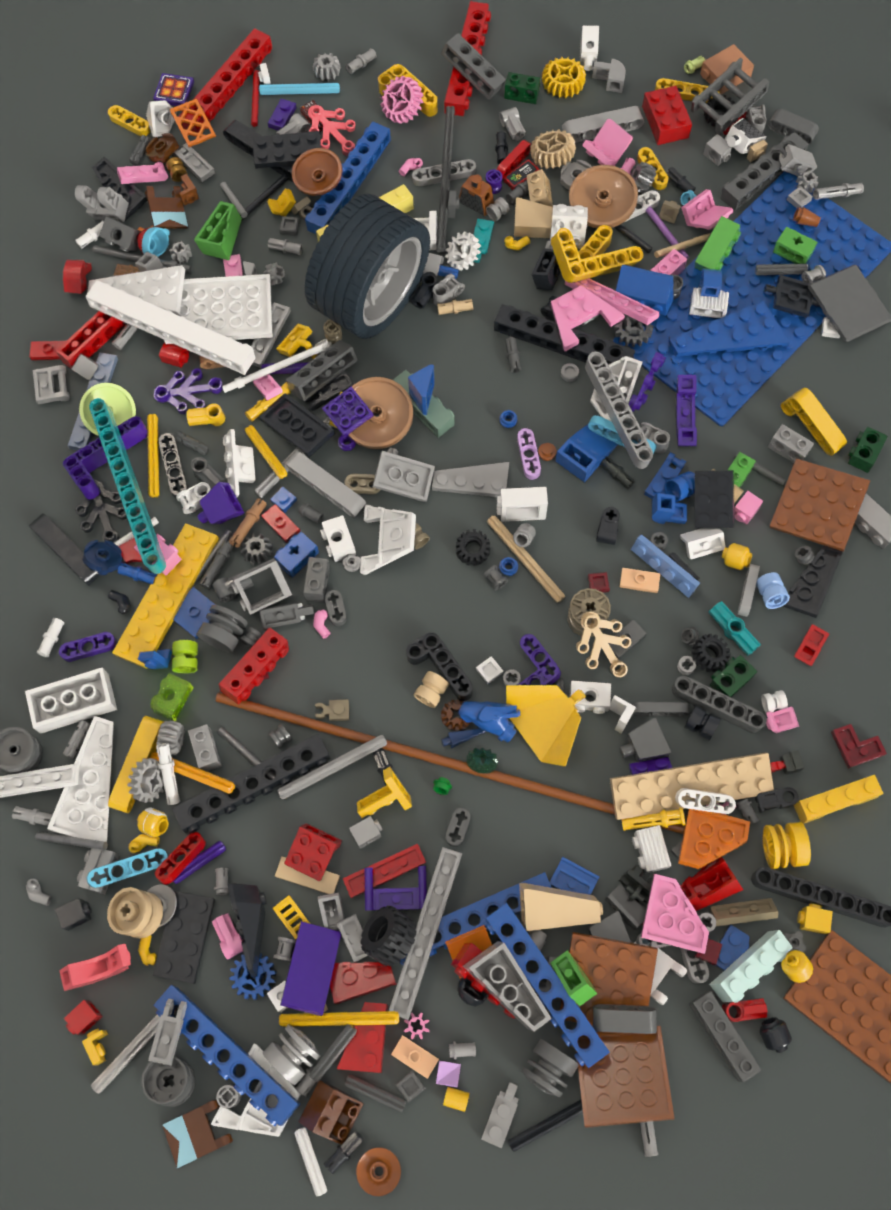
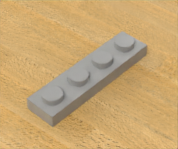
(263, 346)

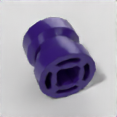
(494, 178)

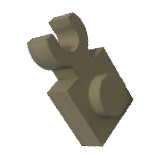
(337, 710)

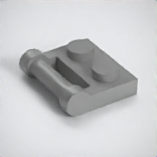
(45, 384)

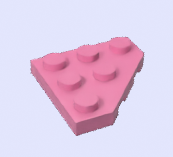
(672, 917)

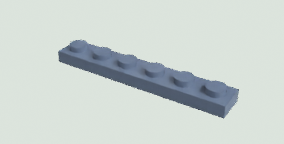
(106, 365)

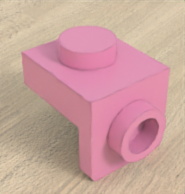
(782, 720)

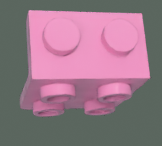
(608, 143)
(703, 212)

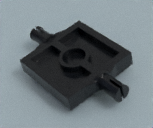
(792, 296)

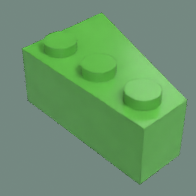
(219, 231)
(718, 245)

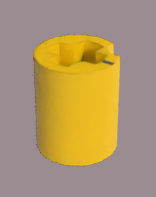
(456, 1099)

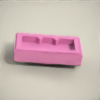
(267, 386)

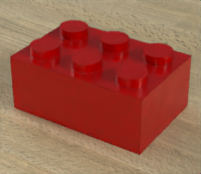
(666, 115)

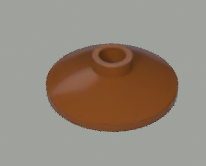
(369, 1180)

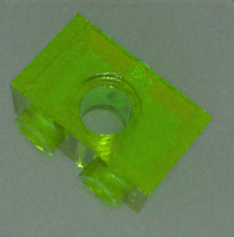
(171, 708)

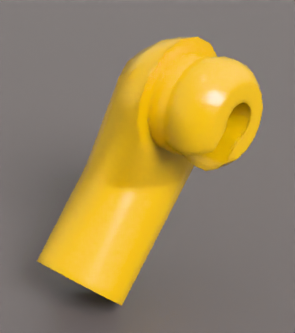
(142, 841)
(144, 951)

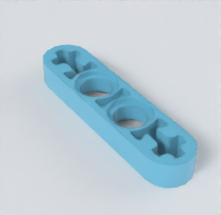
(604, 427)
(126, 865)

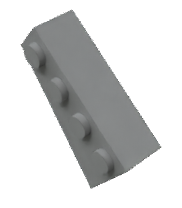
(507, 983)

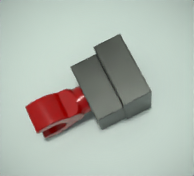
(789, 763)

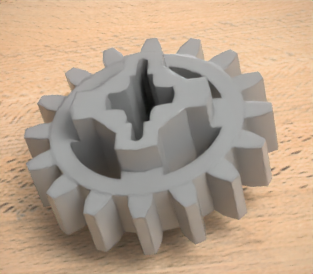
(146, 780)

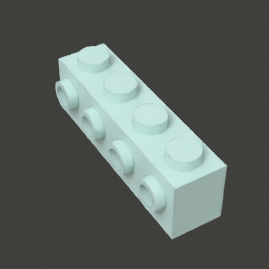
(751, 966)

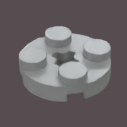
(571, 169)

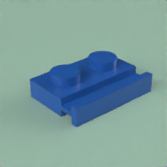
(573, 878)

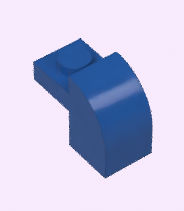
(710, 282)
(667, 510)

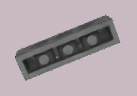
(473, 66)
(321, 370)
(725, 1037)

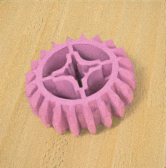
(401, 89)

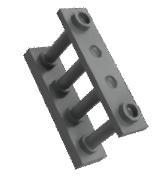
(736, 110)

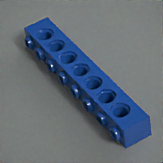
(354, 171)
(480, 909)
(596, 1048)
(286, 1102)

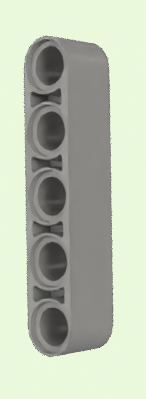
(589, 126)
(325, 483)

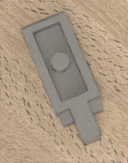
(501, 1116)

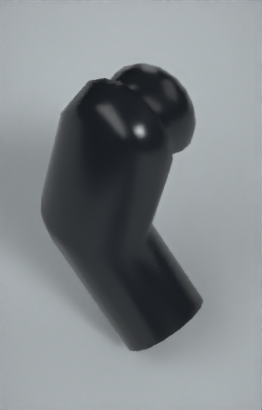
(122, 601)

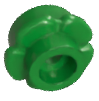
(442, 786)

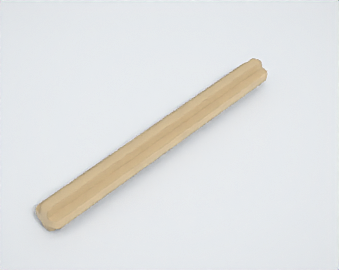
(526, 559)

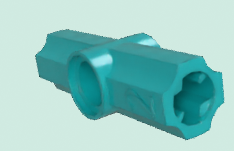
(742, 637)

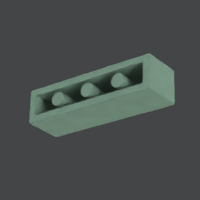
(438, 418)

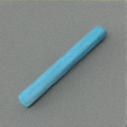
(309, 88)

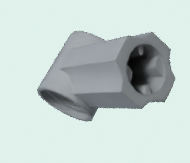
(511, 120)
(296, 125)

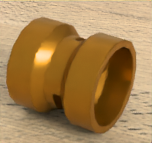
(176, 168)

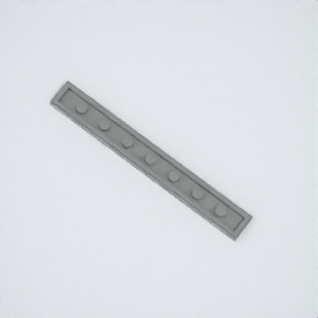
(426, 932)

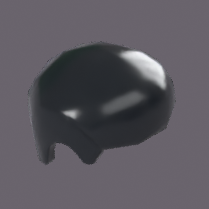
(470, 995)

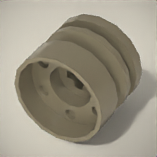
(585, 600)

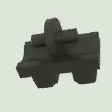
(636, 885)

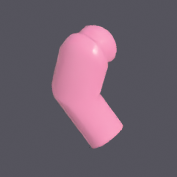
(319, 619)

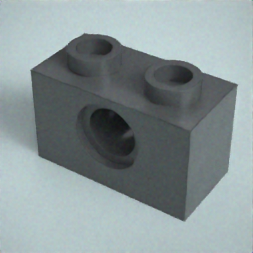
(111, 231)

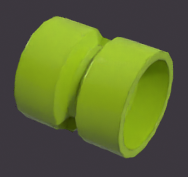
(184, 657)

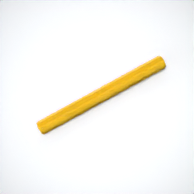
(339, 1019)

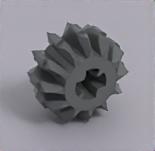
(643, 176)
(249, 549)

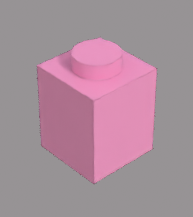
(747, 507)

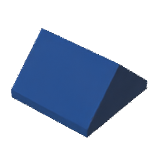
(421, 387)

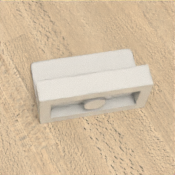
(703, 542)
(623, 709)

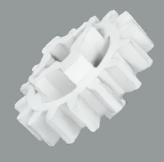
(462, 251)

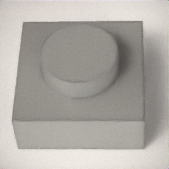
(799, 197)

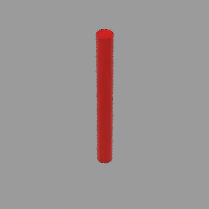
(255, 98)

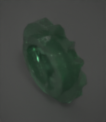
(474, 761)

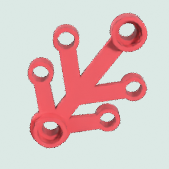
(331, 127)

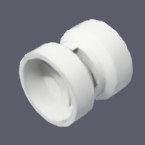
(774, 701)

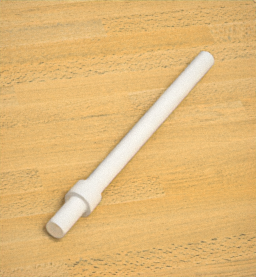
(241, 381)

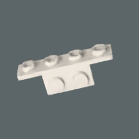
(238, 461)

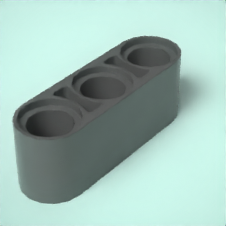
(786, 123)
(625, 1018)

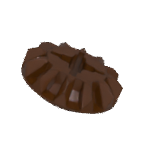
(447, 714)

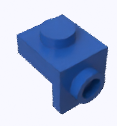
(157, 659)

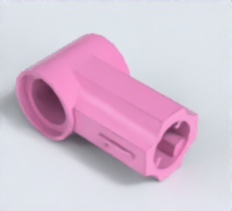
(228, 935)

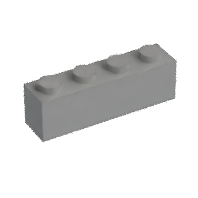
(874, 522)

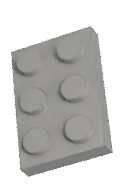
(403, 476)

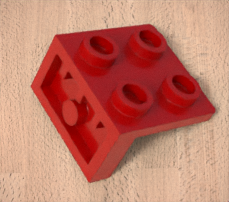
(312, 851)

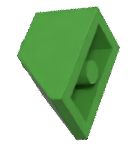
(573, 978)

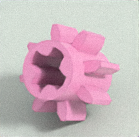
(414, 1019)

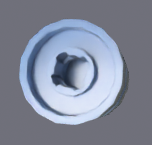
(772, 590)

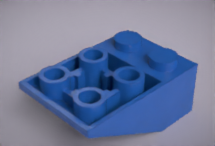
(584, 453)

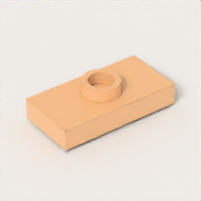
(639, 580)
(415, 1057)

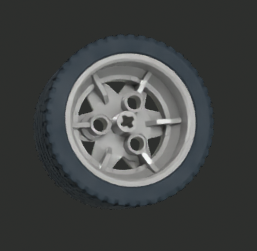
(366, 265)

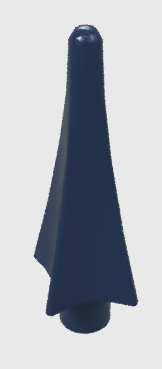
(459, 737)

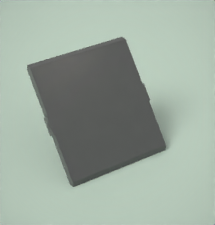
(850, 303)

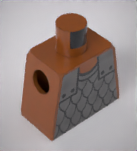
(476, 194)

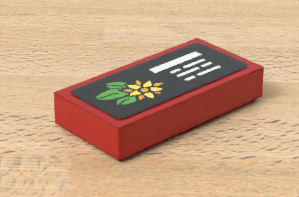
(519, 174)

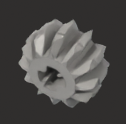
(326, 67)
(171, 733)

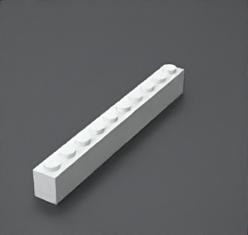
(171, 327)

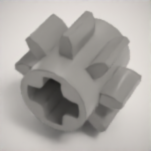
(807, 181)
(180, 252)
(276, 273)

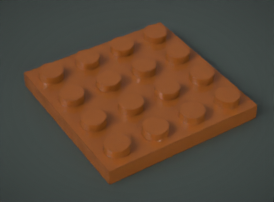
(820, 504)
(616, 969)
(627, 1082)

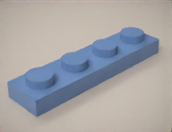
(665, 566)

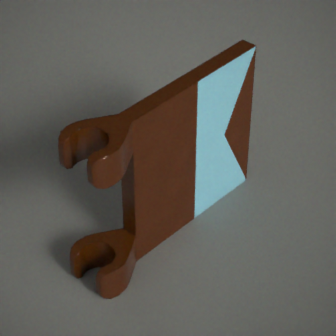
(166, 211)
(192, 1135)

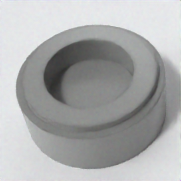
(569, 372)

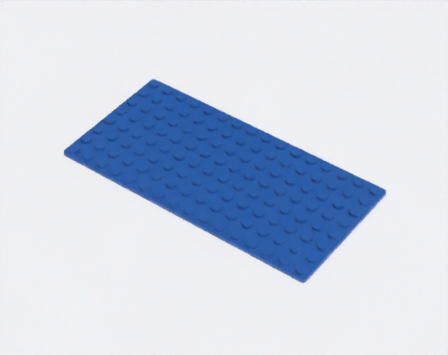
(732, 378)

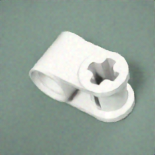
(193, 496)

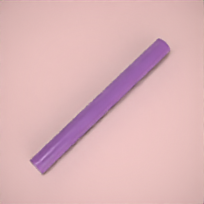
(664, 229)

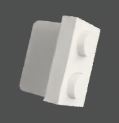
(572, 218)

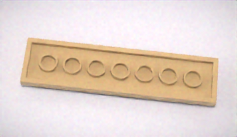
(656, 790)

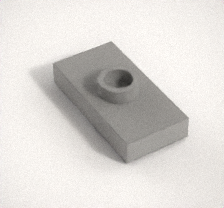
(351, 933)

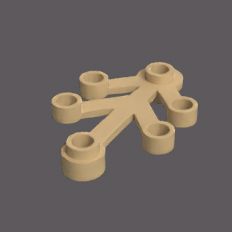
(601, 641)

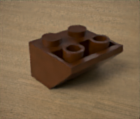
(330, 1112)

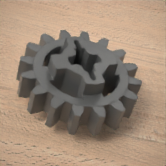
(633, 331)

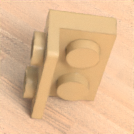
(539, 188)

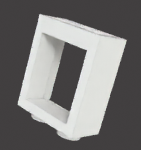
(522, 504)

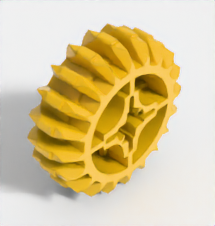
(563, 83)

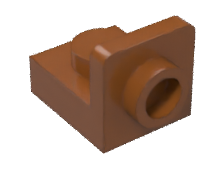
(189, 191)

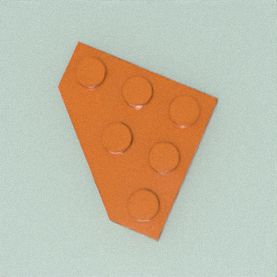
(710, 837)

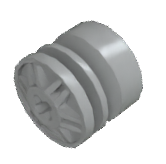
(291, 1054)

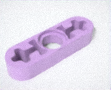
(525, 460)

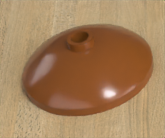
(313, 165)

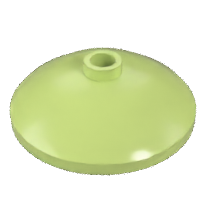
(115, 397)

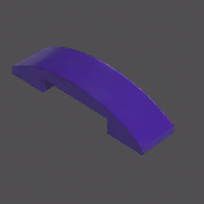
(685, 410)

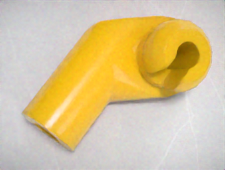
(510, 243)

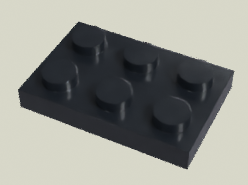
(714, 499)

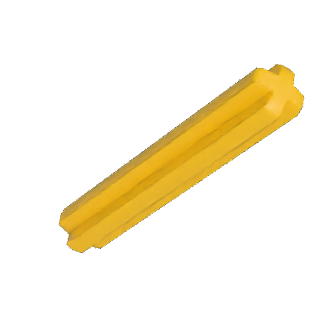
(266, 452)

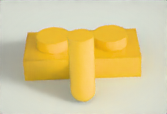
(295, 339)

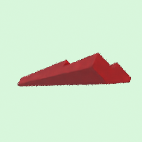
(710, 884)

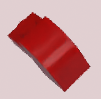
(75, 276)

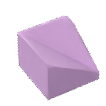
(448, 1074)

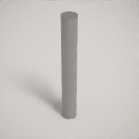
(233, 199)

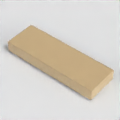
(326, 885)

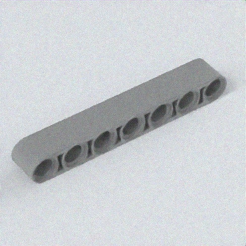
(618, 418)

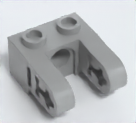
(103, 203)

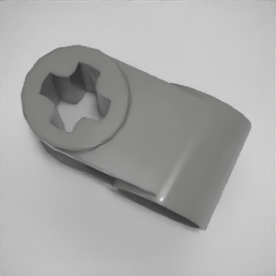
(757, 117)
(447, 290)
(656, 434)

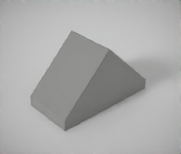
(331, 910)

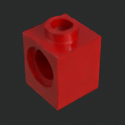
(82, 1018)

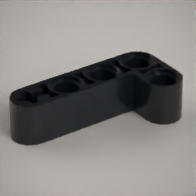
(443, 667)

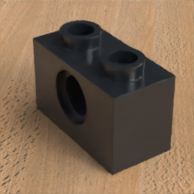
(546, 270)

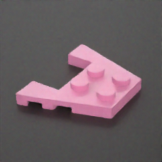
(578, 308)

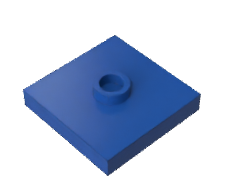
(193, 612)

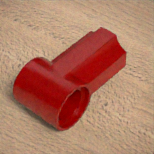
(746, 1009)

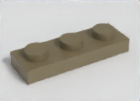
(744, 912)

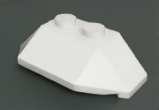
(626, 374)

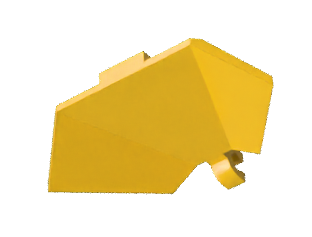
(546, 719)

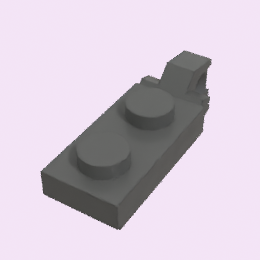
(284, 614)

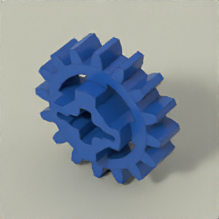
(243, 981)

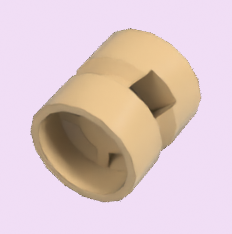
(432, 686)

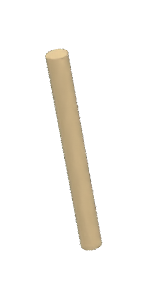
(682, 245)

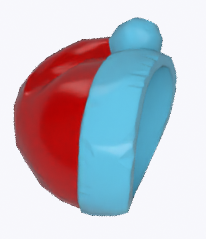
(153, 240)

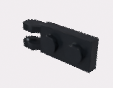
(330, 391)

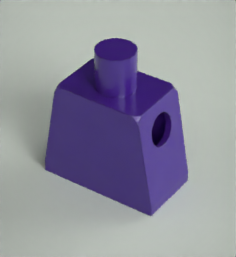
(220, 505)

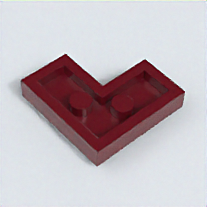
(853, 750)

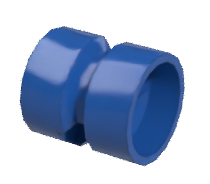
(681, 486)

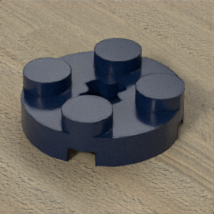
(99, 564)

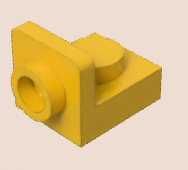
(283, 203)
(93, 1048)

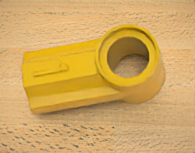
(205, 416)

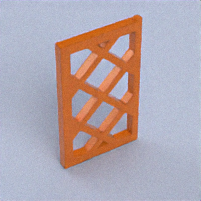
(185, 133)

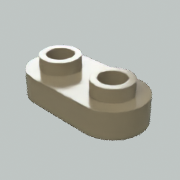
(363, 483)

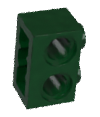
(522, 88)
(868, 450)
(735, 680)

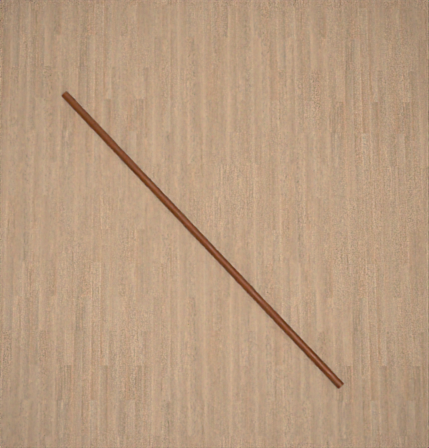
(429, 757)

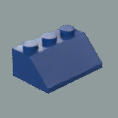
(647, 287)

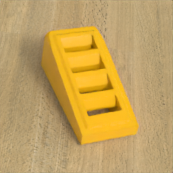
(280, 906)

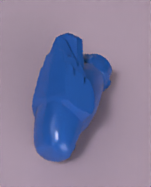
(491, 717)

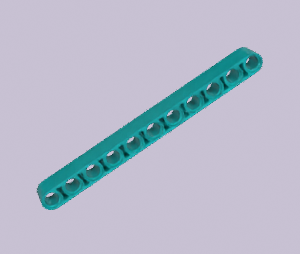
(113, 444)

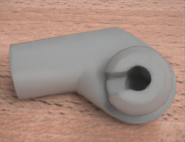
(35, 893)

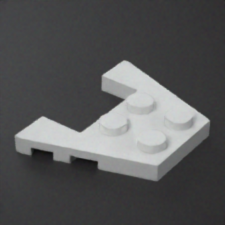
(395, 536)
(251, 1118)

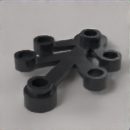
(101, 510)

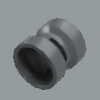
(677, 286)

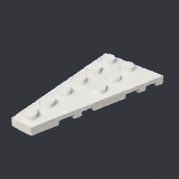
(156, 286)
(84, 807)

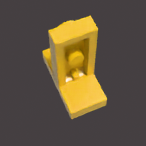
(385, 795)

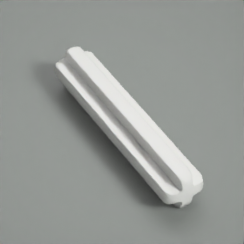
(310, 1161)

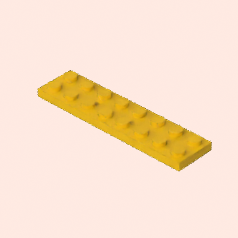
(165, 596)

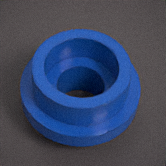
(508, 414)
(508, 561)

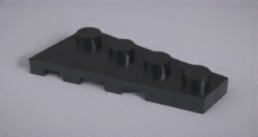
(108, 177)
(812, 586)

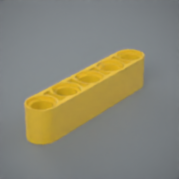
(142, 747)

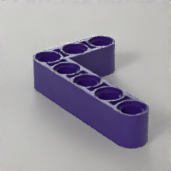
(93, 456)

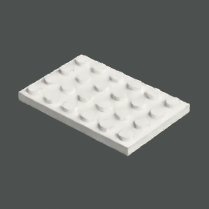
(231, 305)

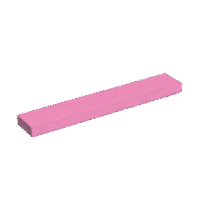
(619, 301)

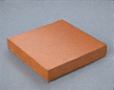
(478, 937)

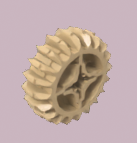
(553, 149)

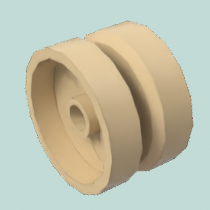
(135, 913)

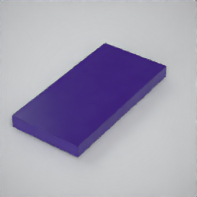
(311, 969)

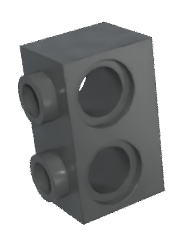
(316, 579)

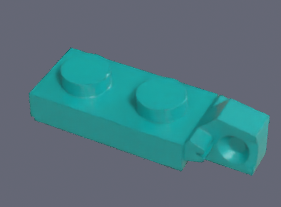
(483, 233)

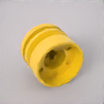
(786, 845)

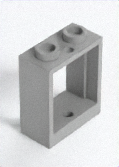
(284, 593)

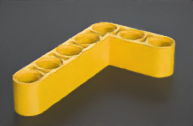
(627, 256)

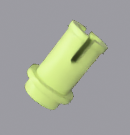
(691, 66)

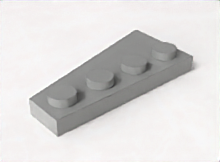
(473, 480)

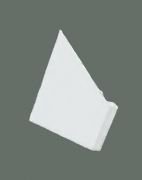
(159, 117)

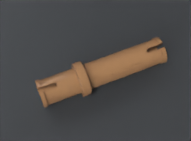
(251, 517)

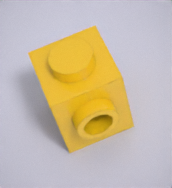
(815, 919)

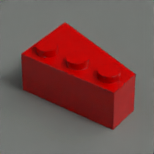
(367, 1046)

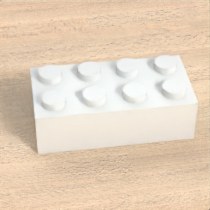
(70, 700)

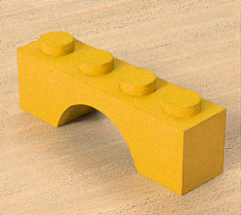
(838, 798)

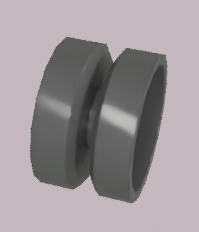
(19, 750)

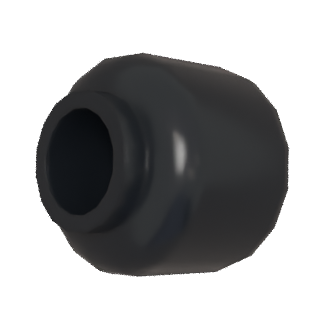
(775, 1034)

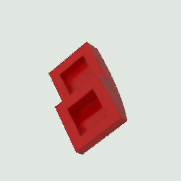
(811, 645)

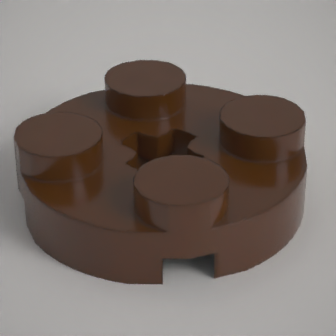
(161, 148)

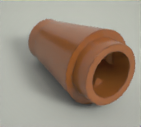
(806, 217)

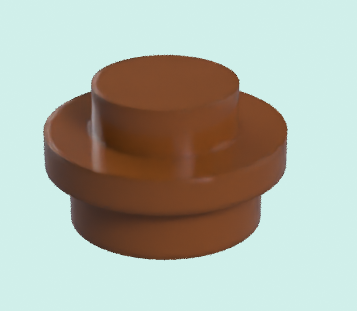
(547, 451)

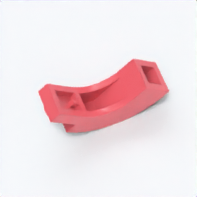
(96, 969)

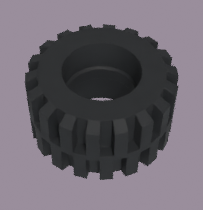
(388, 935)

